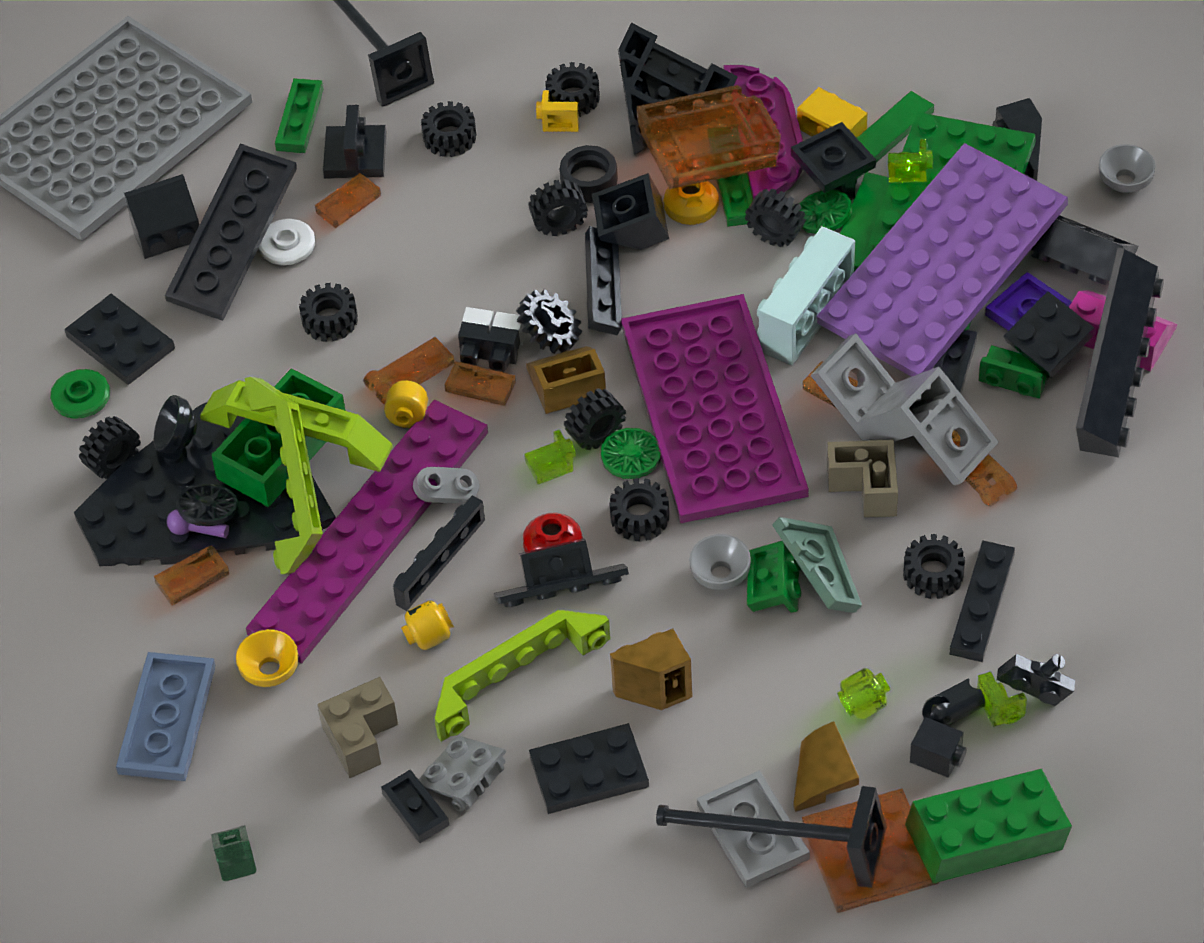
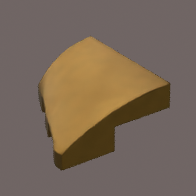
(822, 767)

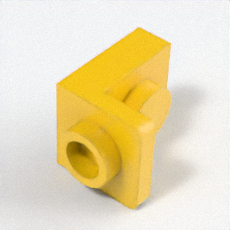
(557, 115)

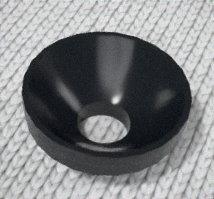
(174, 425)

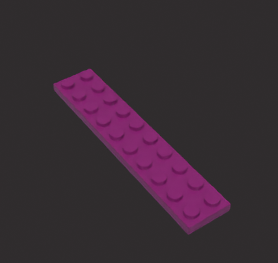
(367, 529)

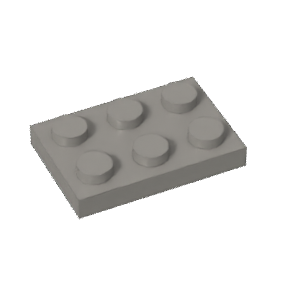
(752, 853)

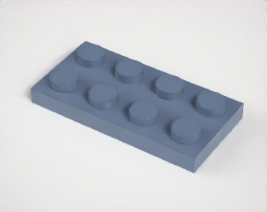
(166, 716)

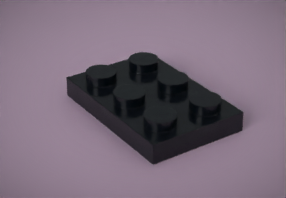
(119, 338)
(588, 768)

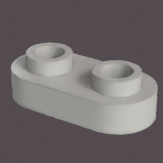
(448, 485)

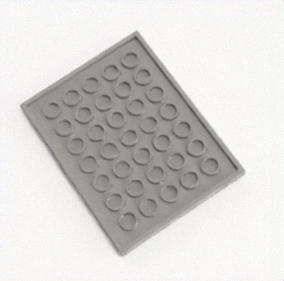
(110, 125)

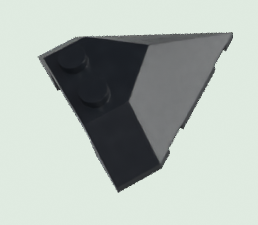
(658, 74)

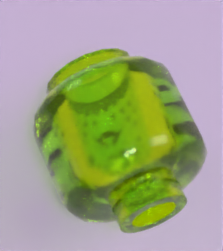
(863, 693)

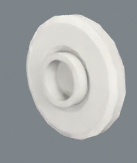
(287, 242)

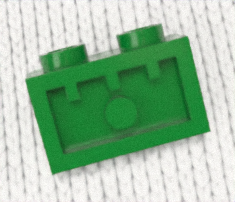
(1012, 372)
(773, 578)

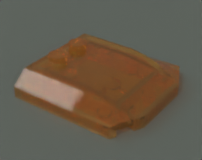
(709, 136)

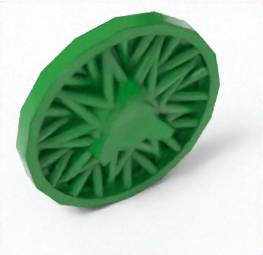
(825, 210)
(80, 393)
(630, 453)

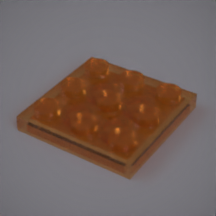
(899, 864)

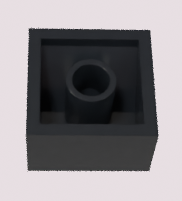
(631, 213)
(162, 216)

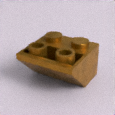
(566, 377)
(653, 671)

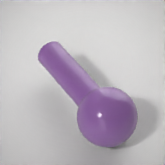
(180, 527)

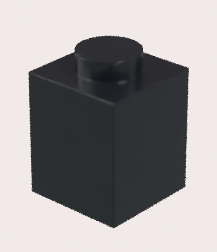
(937, 747)

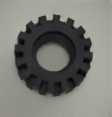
(574, 77)
(444, 117)
(555, 196)
(775, 217)
(328, 325)
(594, 418)
(109, 446)
(639, 524)
(934, 582)

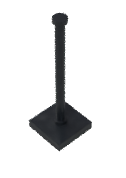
(397, 67)
(863, 838)

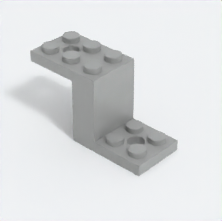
(915, 406)

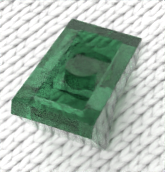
(233, 853)

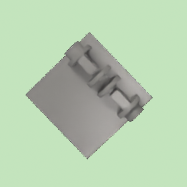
(464, 771)

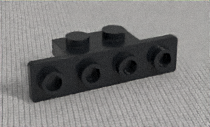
(558, 569)

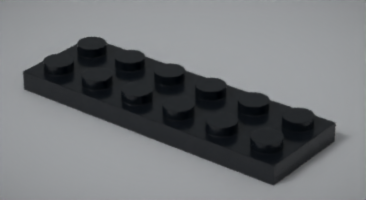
(231, 232)

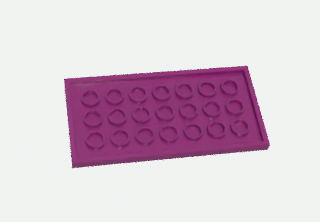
(713, 408)

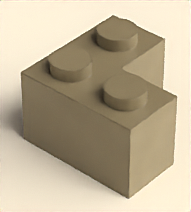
(865, 468)
(352, 722)

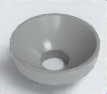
(1130, 161)
(720, 551)

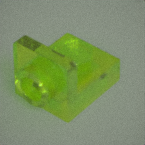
(910, 166)
(552, 459)
(998, 705)

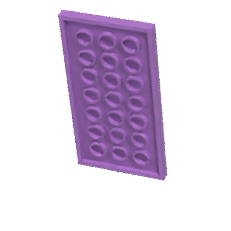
(942, 260)

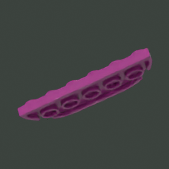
(782, 111)

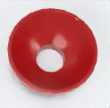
(535, 538)

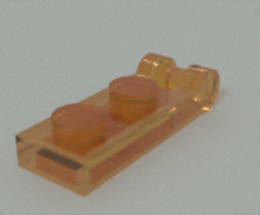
(414, 366)
(986, 470)

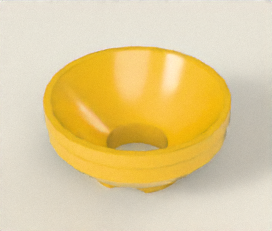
(691, 208)
(263, 648)

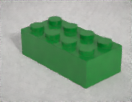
(251, 453)
(987, 825)

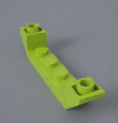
(364, 443)
(294, 454)
(584, 631)

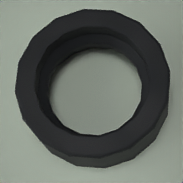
(589, 157)

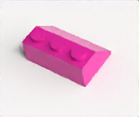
(1090, 307)

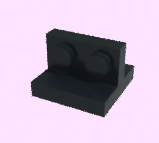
(354, 148)
(834, 159)

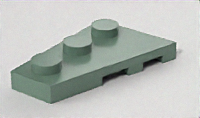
(821, 560)

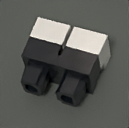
(490, 338)

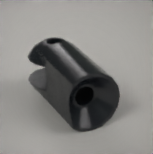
(954, 703)

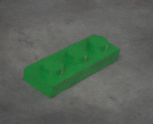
(299, 115)

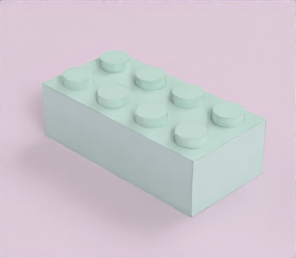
(812, 280)

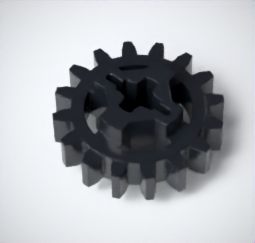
(549, 321)

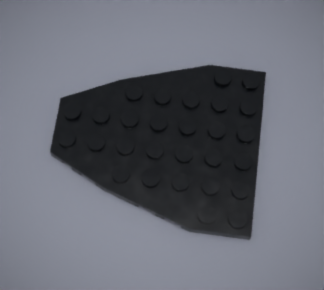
(130, 510)

